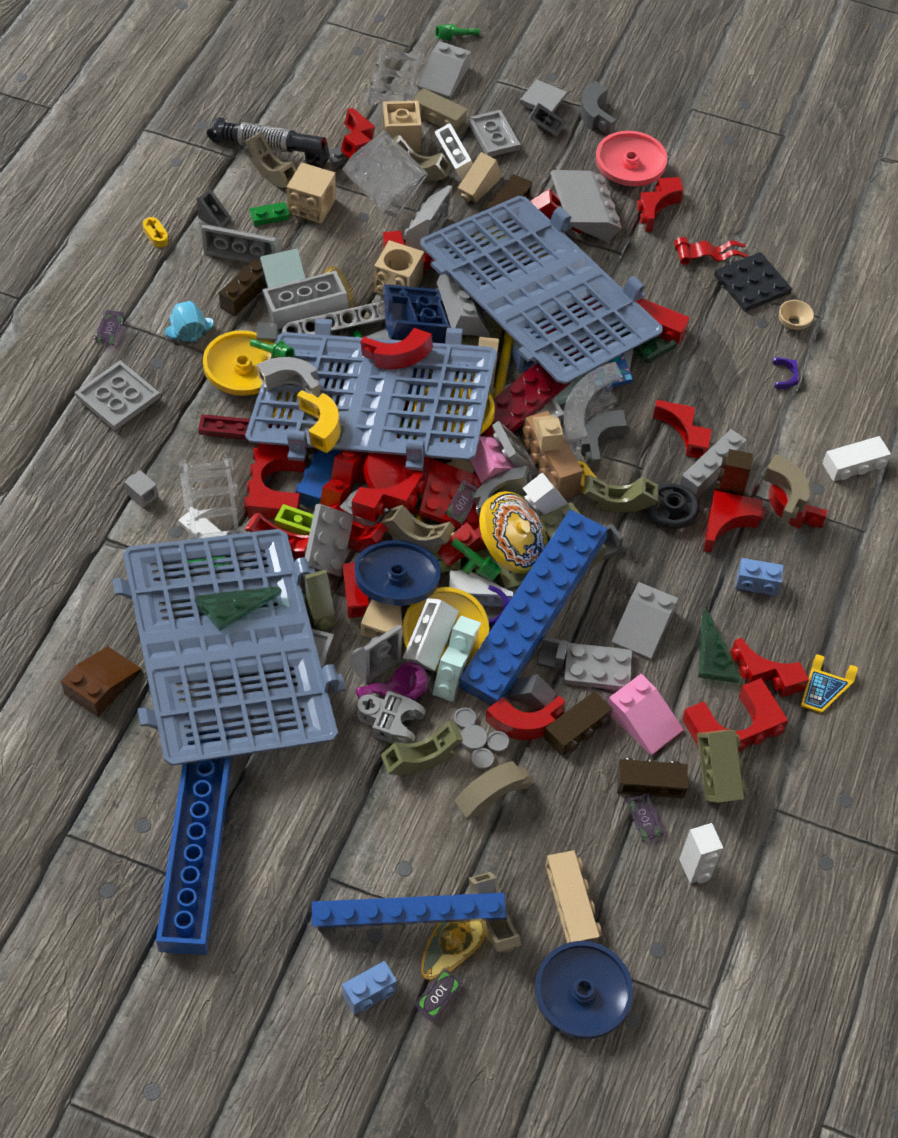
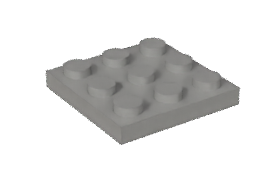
(117, 395)

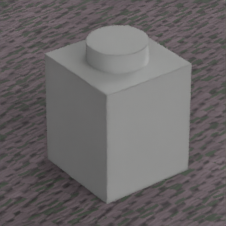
(141, 488)

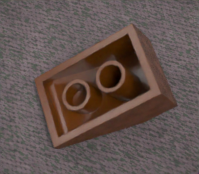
(99, 680)

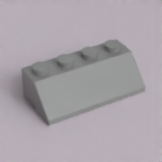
(429, 219)
(238, 244)
(305, 298)
(462, 308)

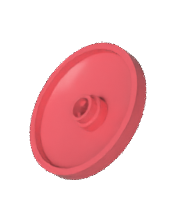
(631, 158)

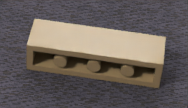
(571, 897)

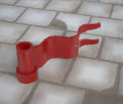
(703, 248)

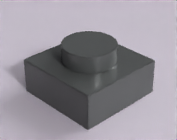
(337, 157)

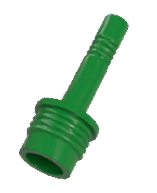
(447, 31)
(277, 350)
(487, 567)

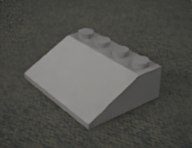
(587, 202)

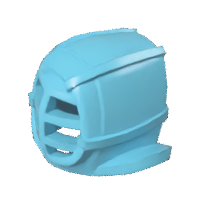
(187, 323)

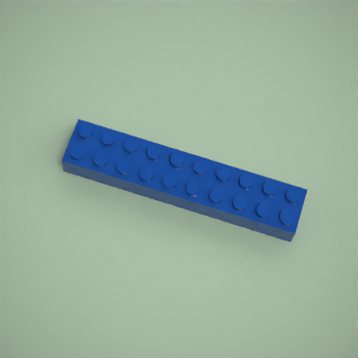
(533, 608)
(194, 855)

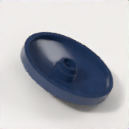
(397, 573)
(583, 990)

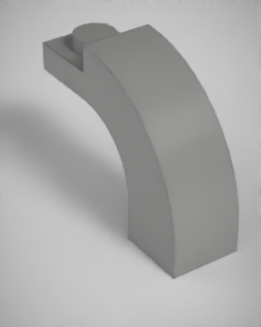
(289, 371)

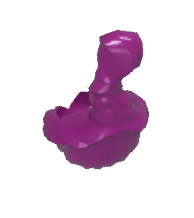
(408, 681)

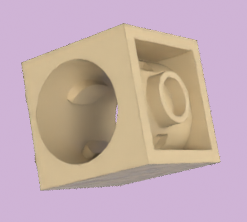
(403, 119)
(311, 192)
(398, 266)

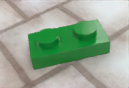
(269, 214)

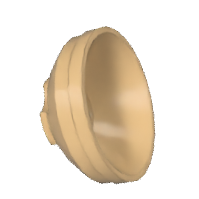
(796, 310)

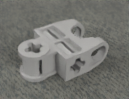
(387, 716)

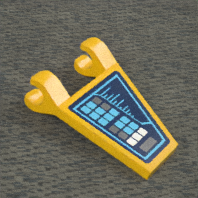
(825, 687)

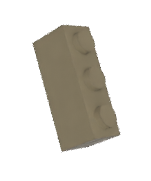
(441, 110)

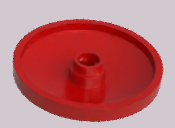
(389, 470)

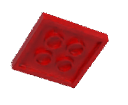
(439, 490)

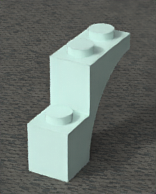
(455, 658)

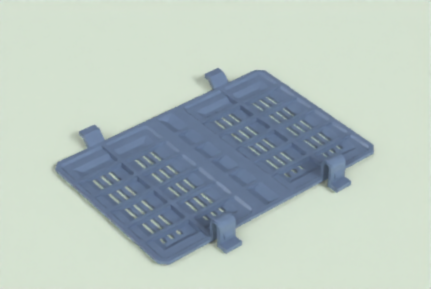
(542, 287)
(376, 399)
(257, 643)

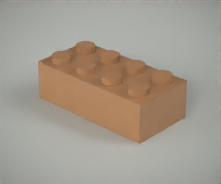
(557, 465)

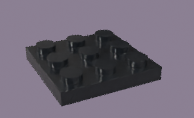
(752, 281)

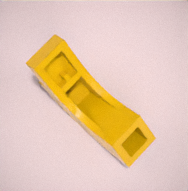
(327, 429)

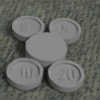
(476, 738)

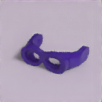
(792, 365)
(506, 600)

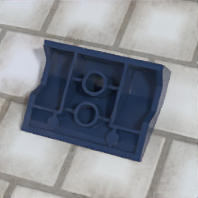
(415, 308)

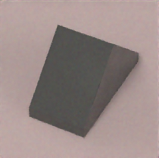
(547, 119)
(211, 209)
(532, 692)

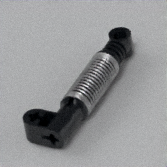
(288, 140)

